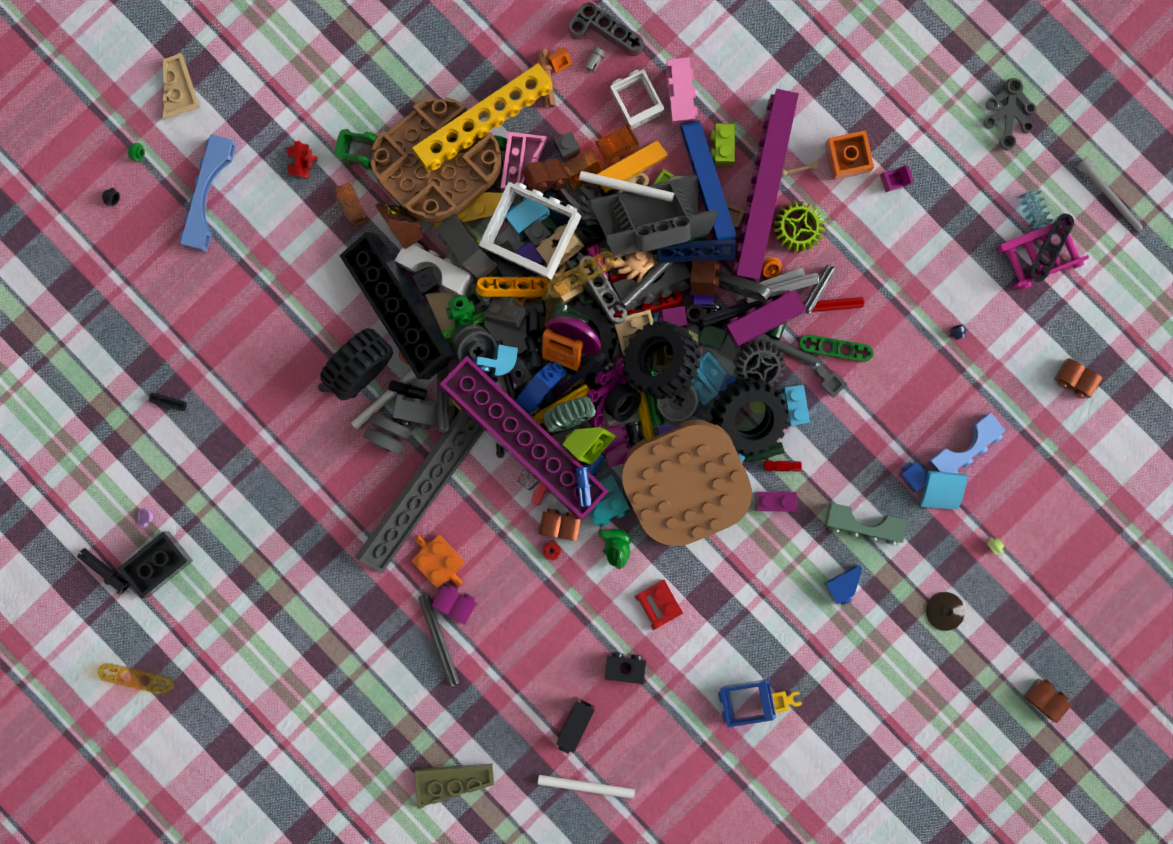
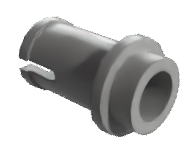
(594, 59)

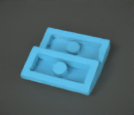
(709, 377)
(943, 490)

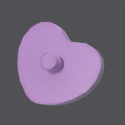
(144, 517)

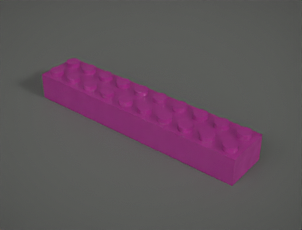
(766, 185)
(519, 435)

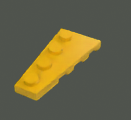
(479, 209)

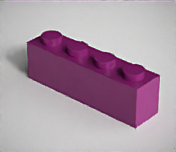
(765, 318)

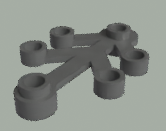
(1010, 111)

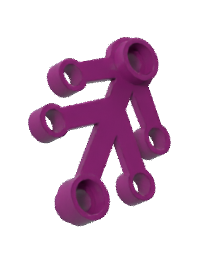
(602, 378)

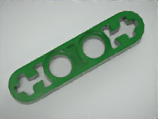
(836, 345)

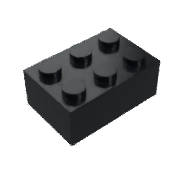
(155, 564)

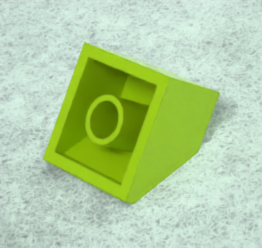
(588, 443)

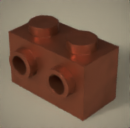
(704, 277)

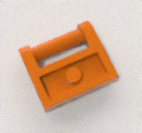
(558, 353)

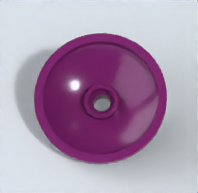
(575, 329)

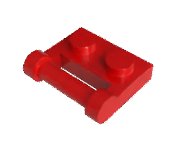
(665, 602)

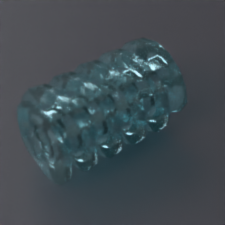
(1035, 209)

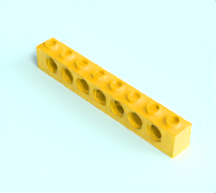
(486, 108)

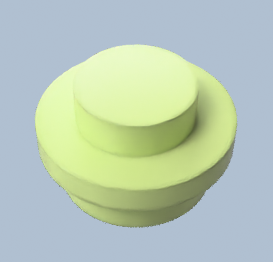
(757, 407)
(996, 545)

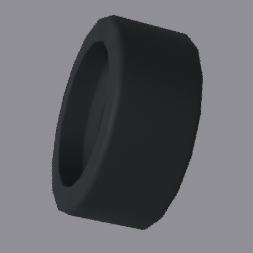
(629, 407)

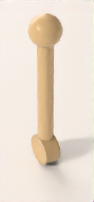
(814, 166)

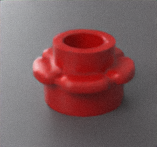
(551, 545)

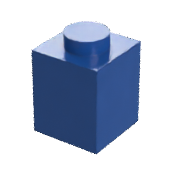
(913, 476)

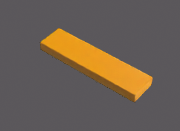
(635, 163)

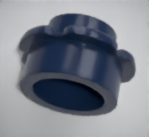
(958, 331)

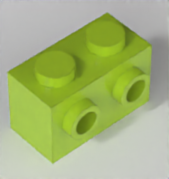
(724, 145)

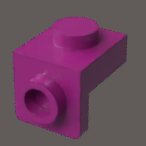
(896, 178)

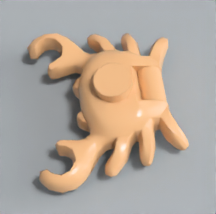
(636, 264)

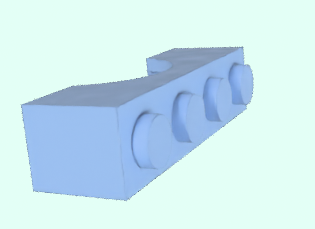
(985, 431)

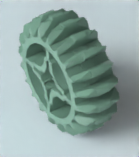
(569, 414)

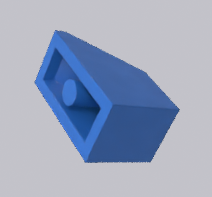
(844, 585)

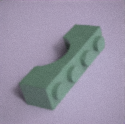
(841, 518)

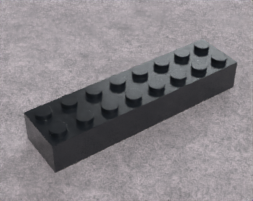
(397, 306)

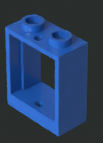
(540, 386)
(766, 699)

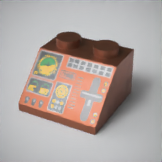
(401, 223)

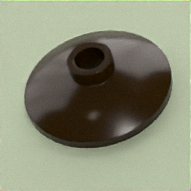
(936, 607)

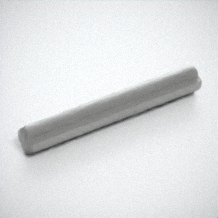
(791, 285)

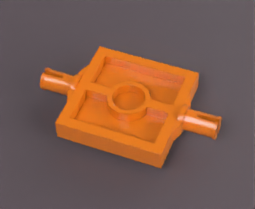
(438, 561)

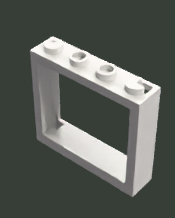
(500, 214)

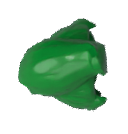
(616, 546)

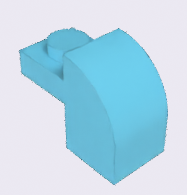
(503, 361)

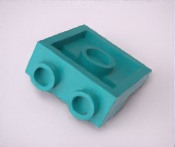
(610, 505)

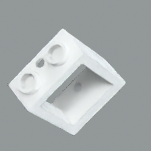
(645, 116)

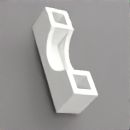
(453, 278)

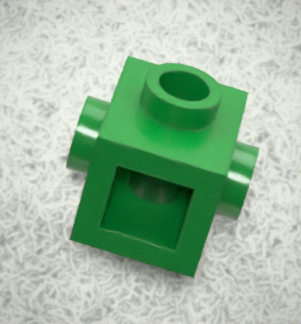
(460, 310)

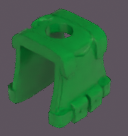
(343, 146)

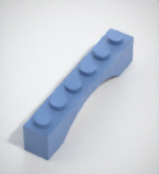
(217, 156)

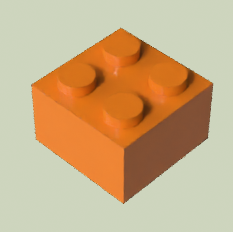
(849, 155)

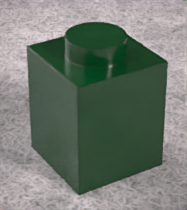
(711, 337)

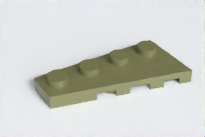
(447, 782)

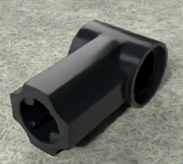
(534, 317)

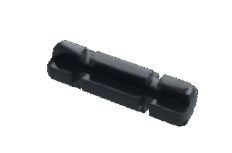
(167, 402)

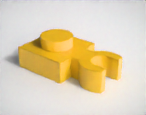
(782, 701)

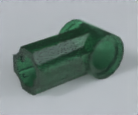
(561, 309)

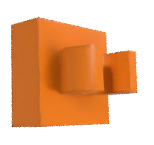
(560, 59)

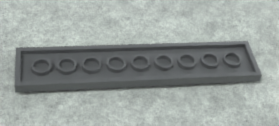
(420, 492)

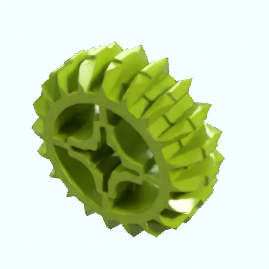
(805, 229)

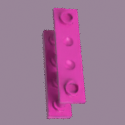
(1027, 242)

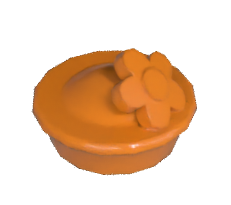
(771, 267)

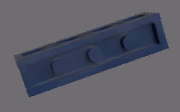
(697, 251)

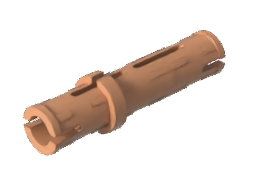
(545, 64)

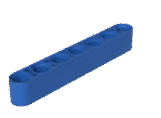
(708, 180)

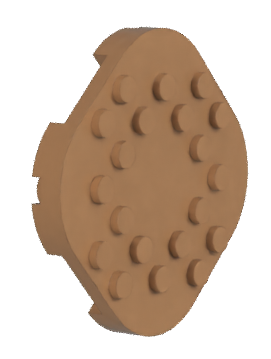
(441, 191)
(686, 483)

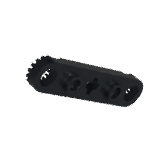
(583, 376)

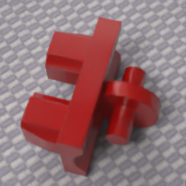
(302, 160)

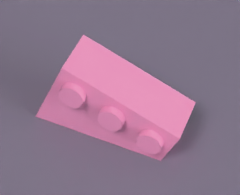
(680, 91)
(520, 151)

